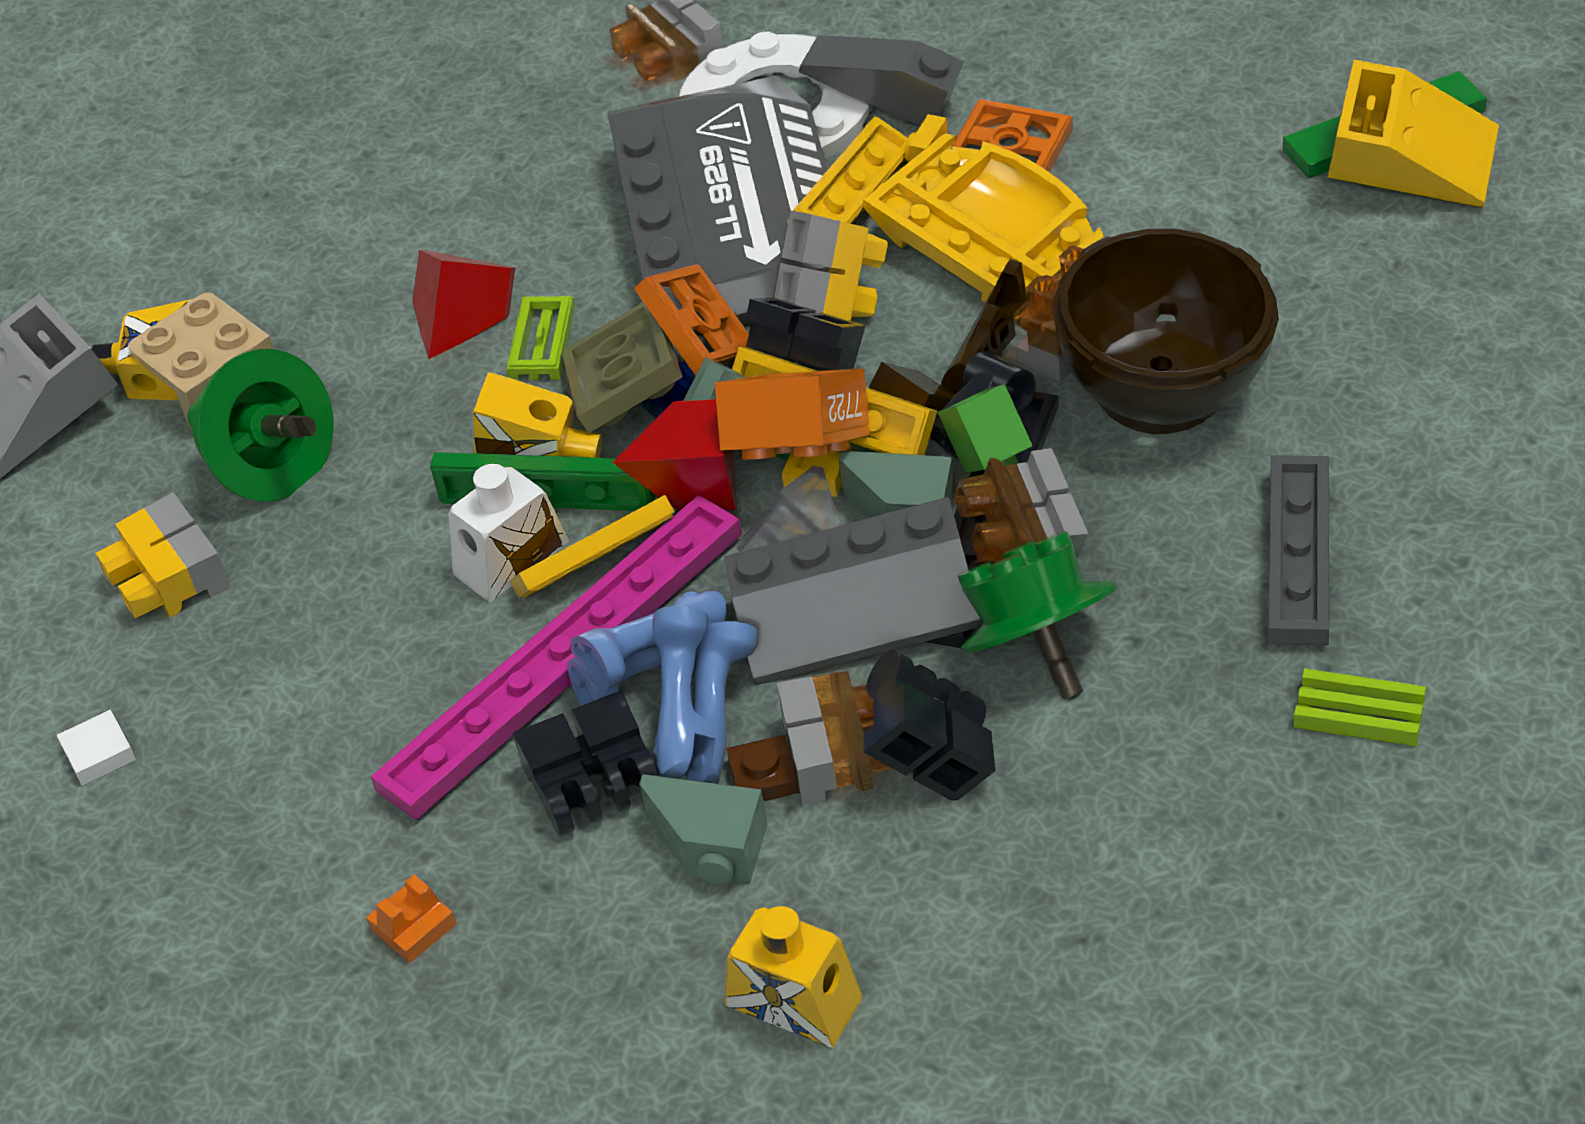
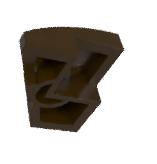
(993, 326)

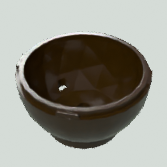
(1164, 372)

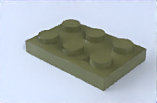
(620, 368)

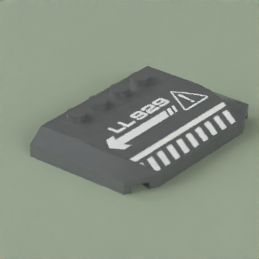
(716, 183)

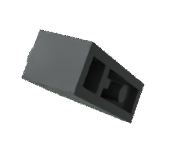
(886, 73)

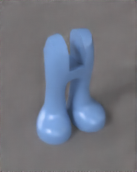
(614, 654)
(695, 737)

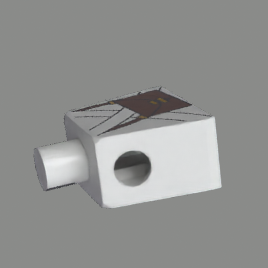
(501, 530)

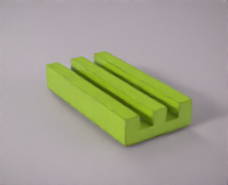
(538, 365)
(1361, 700)

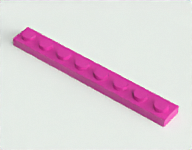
(539, 669)

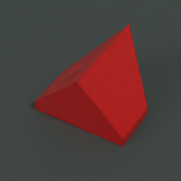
(458, 298)
(683, 456)

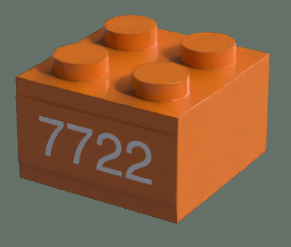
(792, 413)

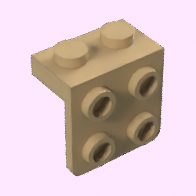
(194, 344)

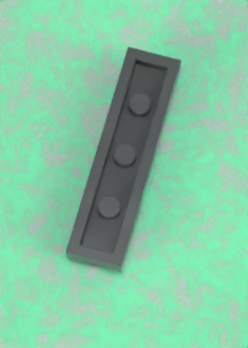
(1299, 550)

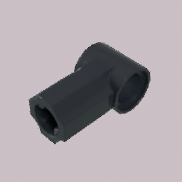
(984, 372)

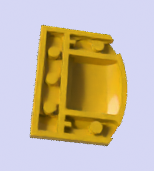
(980, 211)

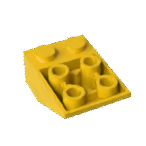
(1411, 137)

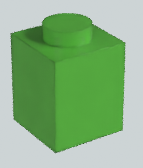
(985, 429)

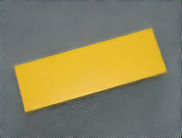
(592, 547)

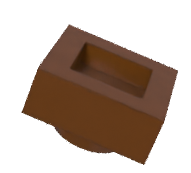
(764, 766)

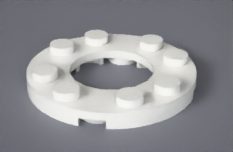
(837, 115)

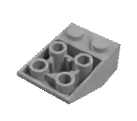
(44, 379)

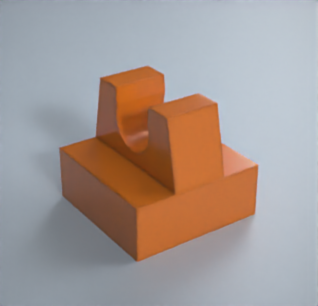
(411, 919)

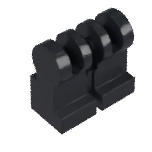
(802, 335)
(927, 727)
(562, 763)

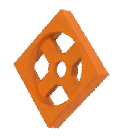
(1017, 120)
(696, 293)

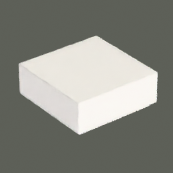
(96, 747)

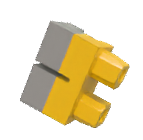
(832, 245)
(169, 556)

